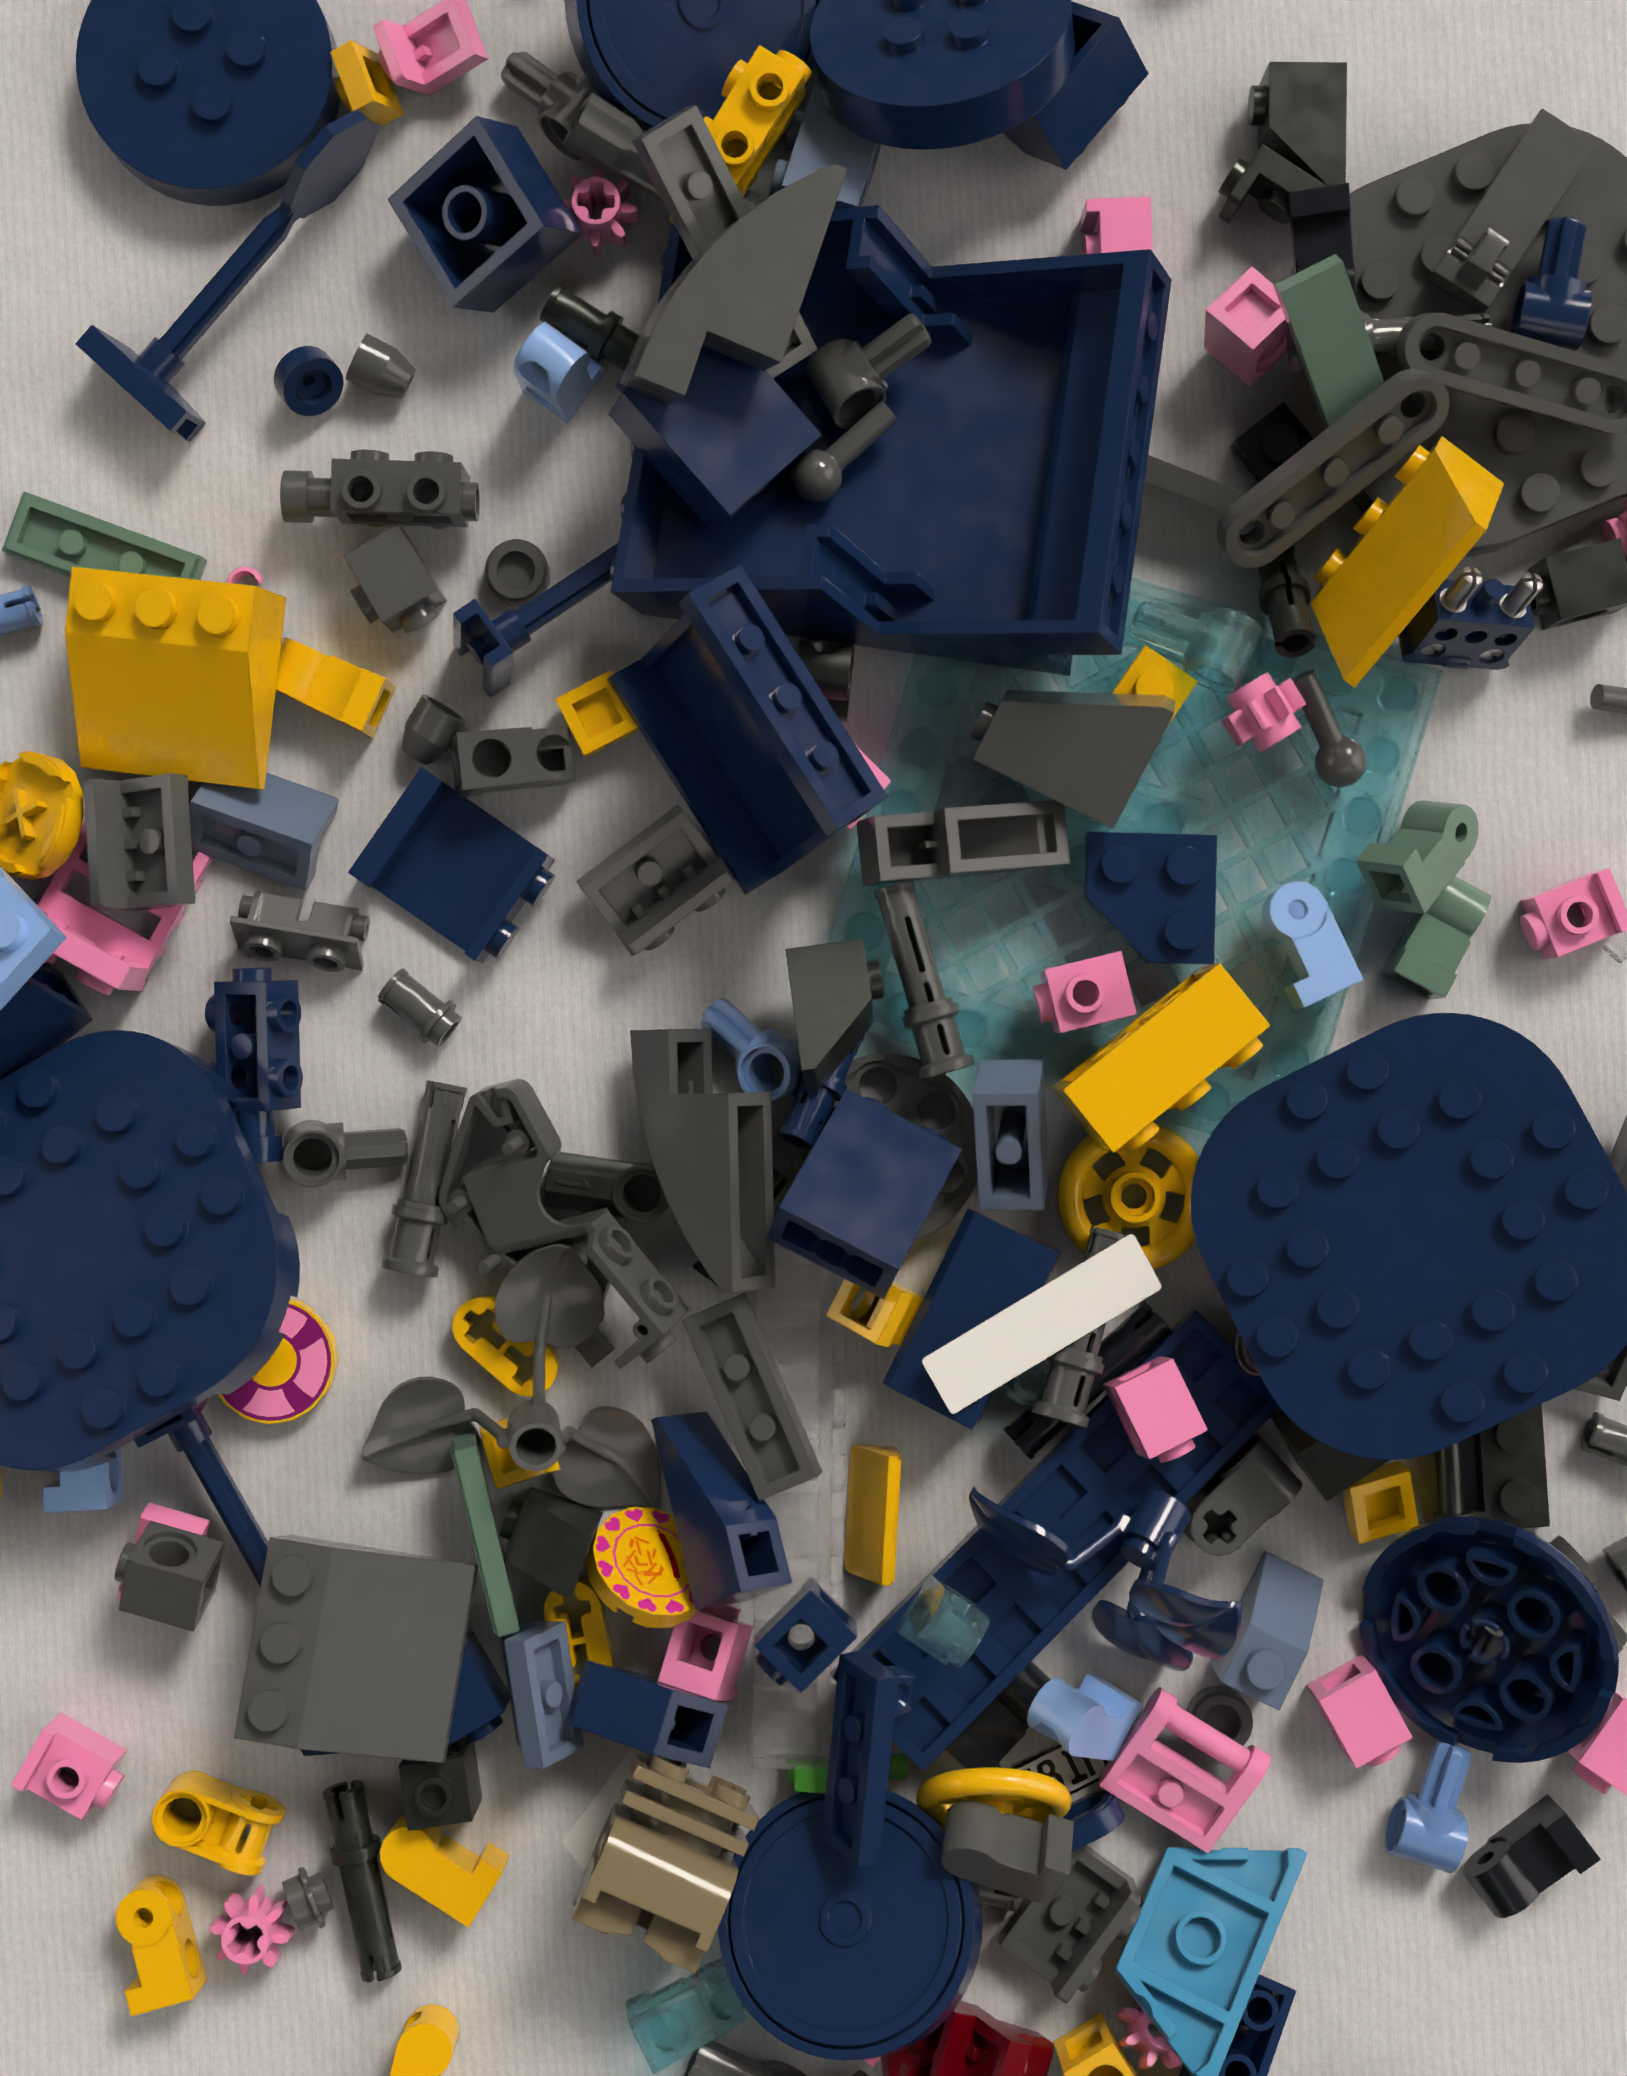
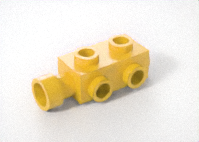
(751, 114)

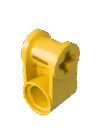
(224, 1819)

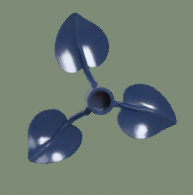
(1173, 1618)

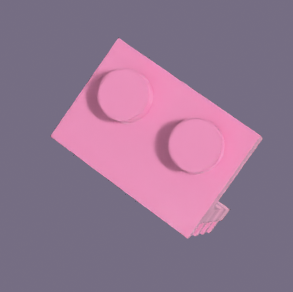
(99, 945)

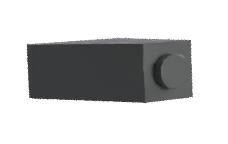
(1074, 745)

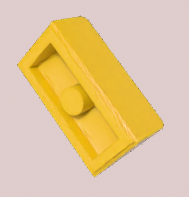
(872, 1513)

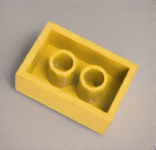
(1162, 1059)

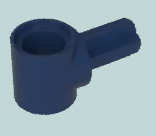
(1554, 302)

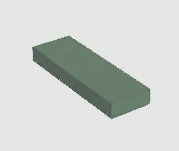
(1330, 337)
(67, 538)
(484, 1534)

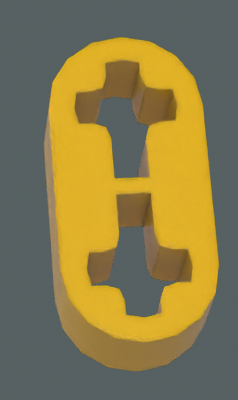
(496, 1357)
(594, 1623)

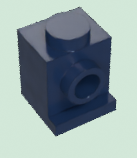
(804, 1662)

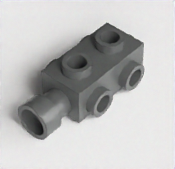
(396, 491)

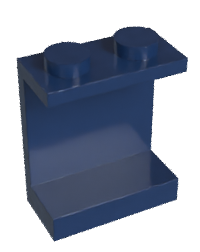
(454, 867)

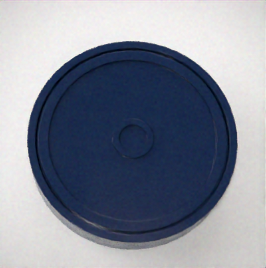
(678, 53)
(939, 67)
(207, 91)
(847, 1953)

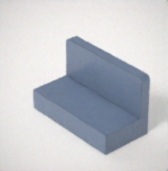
(263, 830)
(541, 1692)

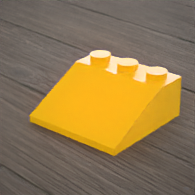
(1402, 554)
(173, 675)

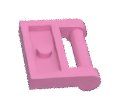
(1172, 1786)

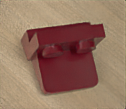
(973, 2045)

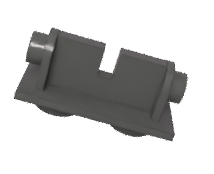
(271, 929)

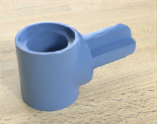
(754, 1050)
(1427, 1823)

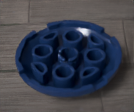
(1504, 1695)

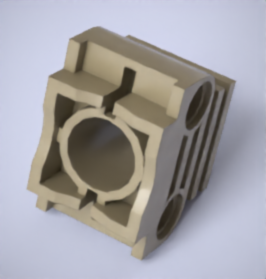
(666, 1860)

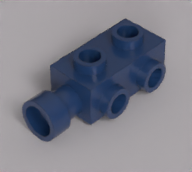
(258, 1052)

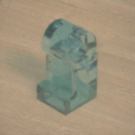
(944, 1623)
(685, 2015)

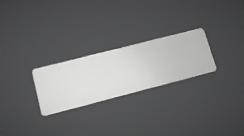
(1041, 1324)

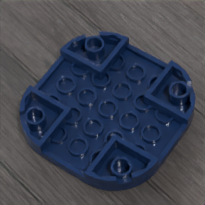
(1416, 1236)
(128, 1249)

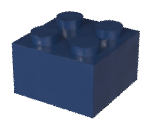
(484, 215)

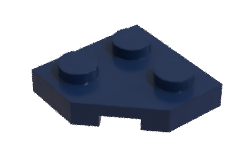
(1156, 892)

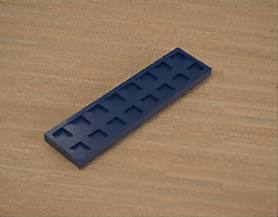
(1076, 1498)

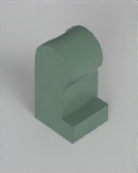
(1420, 856)
(1437, 940)

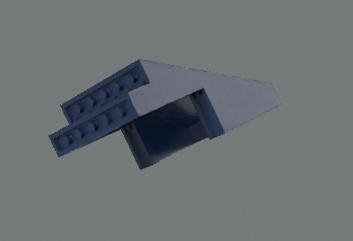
(997, 500)

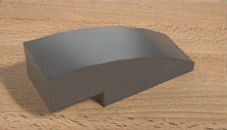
(962, 842)

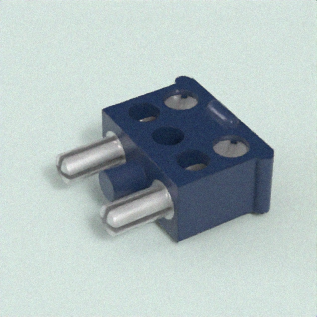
(1471, 622)

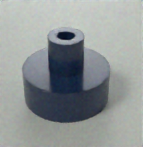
(308, 381)

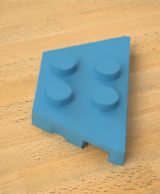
(1205, 1944)

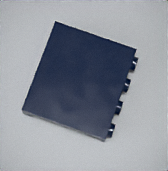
(746, 732)

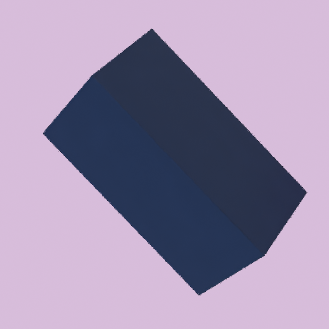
(978, 1278)

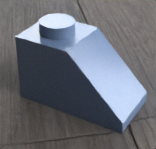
(1274, 1631)

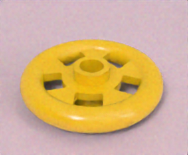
(1081, 1181)
(1006, 1789)

